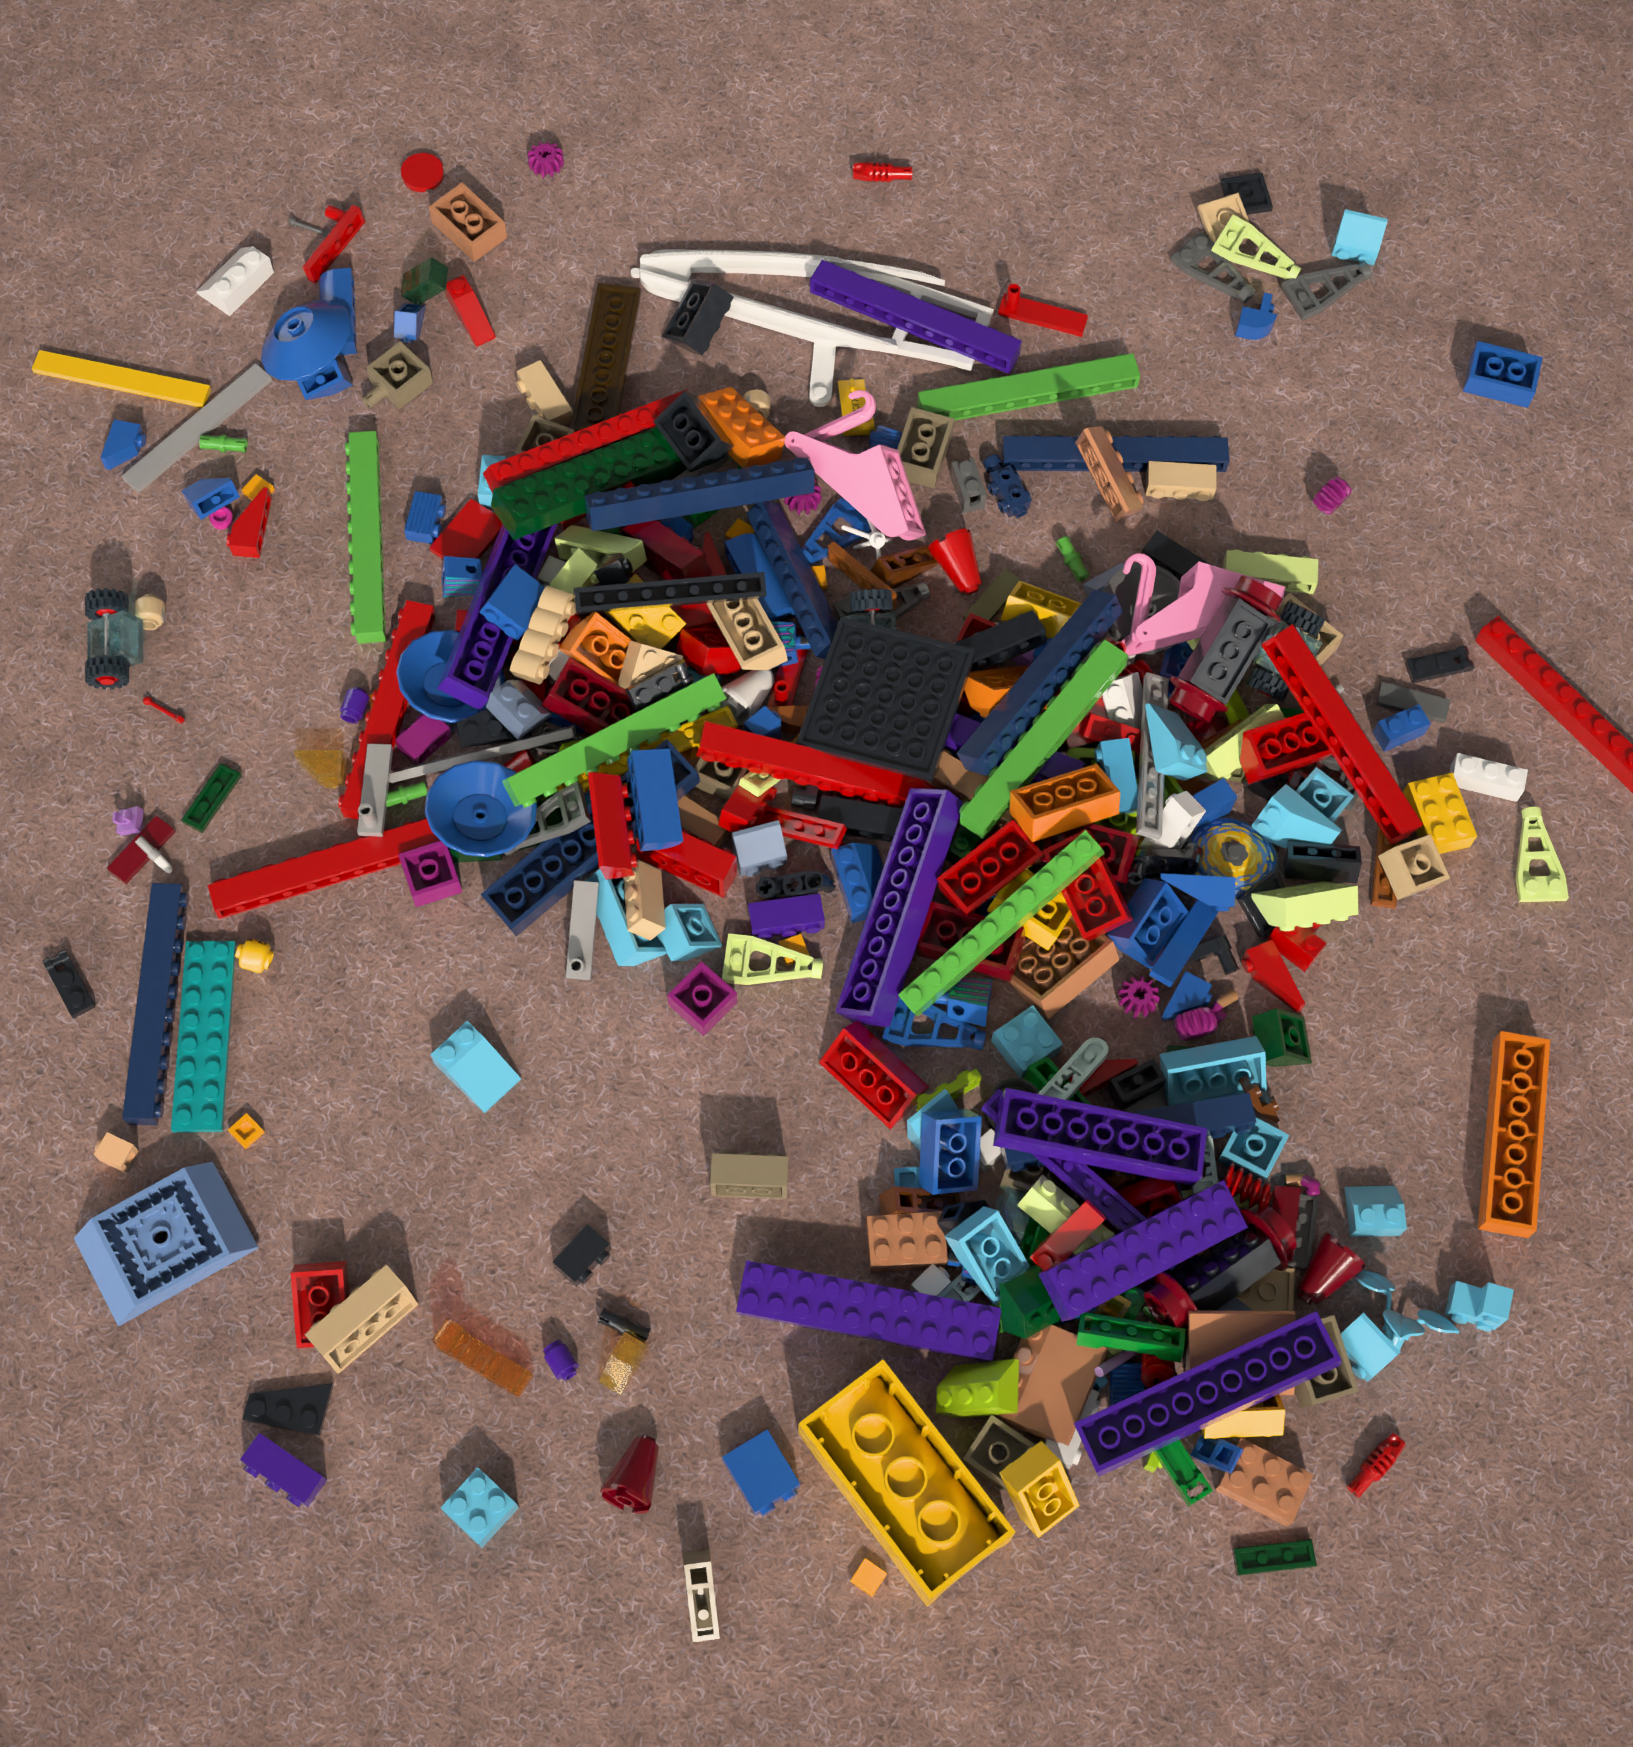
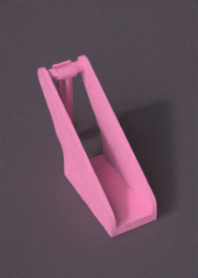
(869, 480)
(1186, 617)

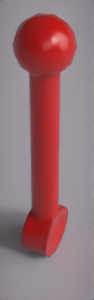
(148, 701)

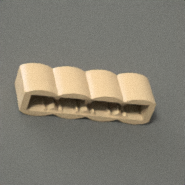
(543, 634)

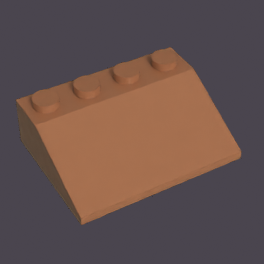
(1108, 473)
(1059, 974)
(1222, 1331)
(1053, 1384)

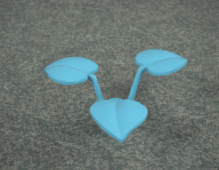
(1399, 1327)

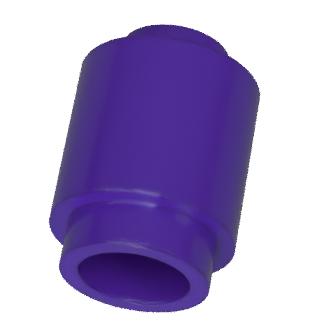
(354, 705)
(560, 1360)

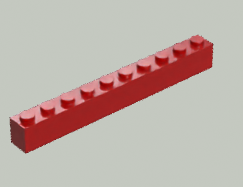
(577, 443)
(1559, 699)
(388, 702)
(1342, 735)
(804, 765)
(317, 869)

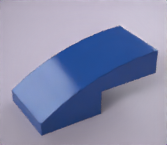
(1217, 1453)

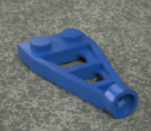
(843, 509)
(901, 1032)

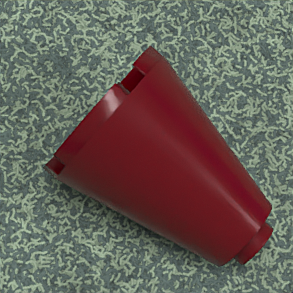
(1328, 1270)
(633, 1477)

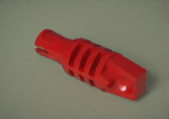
(880, 172)
(1377, 1464)

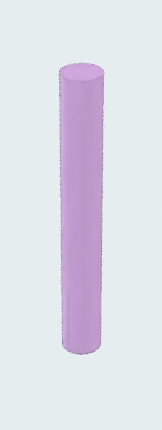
(1114, 1362)

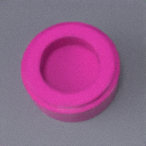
(221, 518)

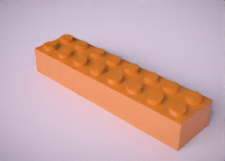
(1514, 1135)

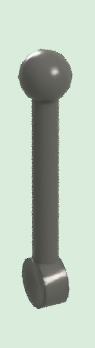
(292, 221)

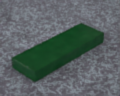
(211, 798)
(1274, 1557)

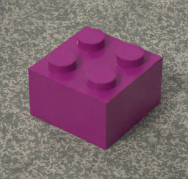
(430, 873)
(702, 998)

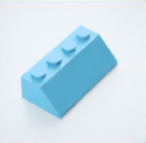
(611, 910)
(1212, 1070)

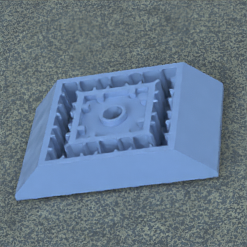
(202, 1239)

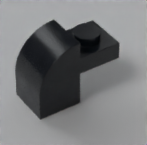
(1270, 786)
(957, 1213)

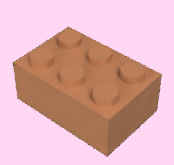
(468, 222)
(905, 1242)
(1266, 1483)

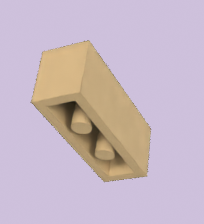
(543, 394)
(1180, 480)
(644, 901)

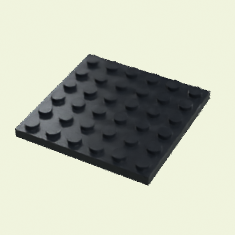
(886, 698)

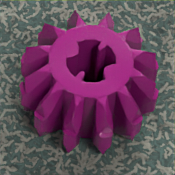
(545, 159)
(1332, 495)
(805, 502)
(1135, 1004)
(1195, 1023)

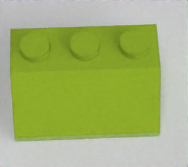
(979, 1389)

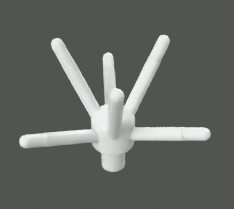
(874, 538)

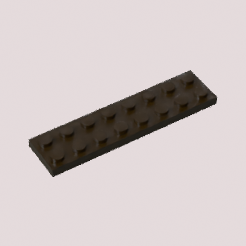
(606, 355)

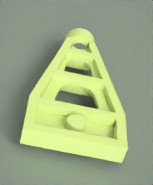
(1233, 235)
(1538, 887)
(737, 961)

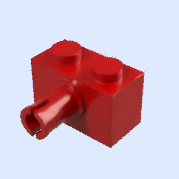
(1299, 945)

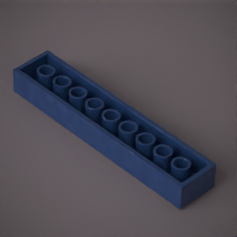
(556, 863)

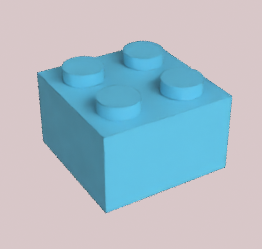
(1026, 1041)
(1254, 1150)
(479, 1507)

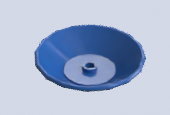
(306, 340)
(421, 671)
(473, 791)

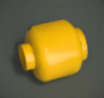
(254, 955)

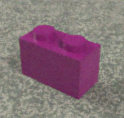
(422, 738)

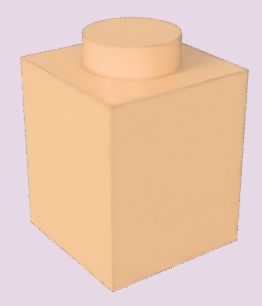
(115, 1152)

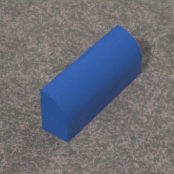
(339, 287)
(748, 556)
(654, 799)

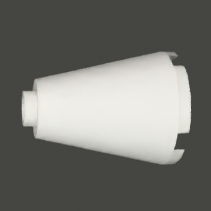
(747, 694)

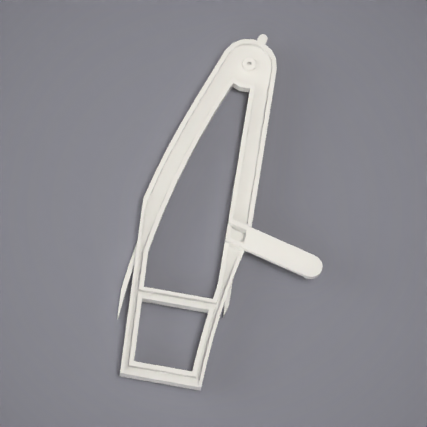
(669, 275)

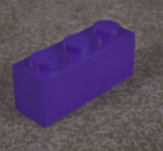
(786, 916)
(282, 1471)

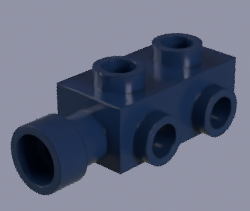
(1006, 488)

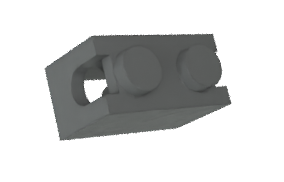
(968, 484)

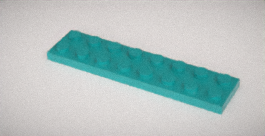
(204, 1037)

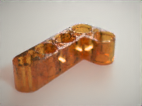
(480, 1358)

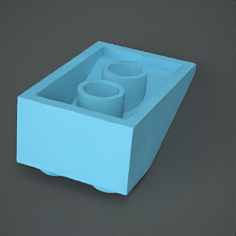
(1173, 745)
(1293, 819)
(475, 1067)
(987, 1250)

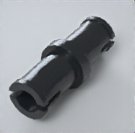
(623, 1324)

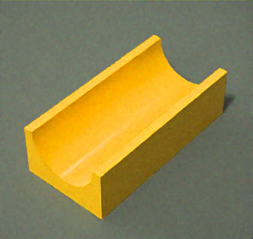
(905, 1482)

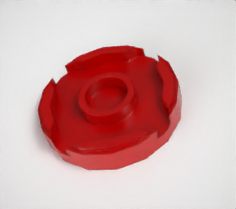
(422, 172)

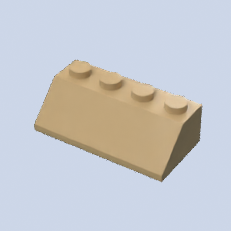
(749, 634)
(361, 1318)

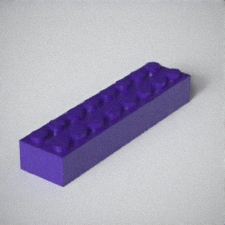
(1100, 1137)
(1142, 1251)

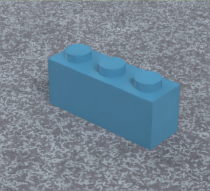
(1117, 764)

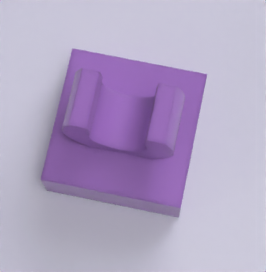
(128, 820)

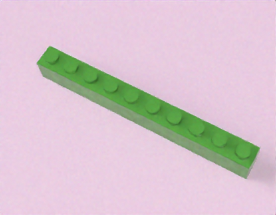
(1032, 388)
(366, 537)
(1043, 738)
(613, 740)
(1001, 923)

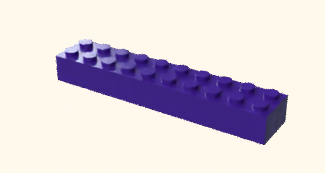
(480, 643)
(899, 907)
(869, 1311)
(1208, 1393)

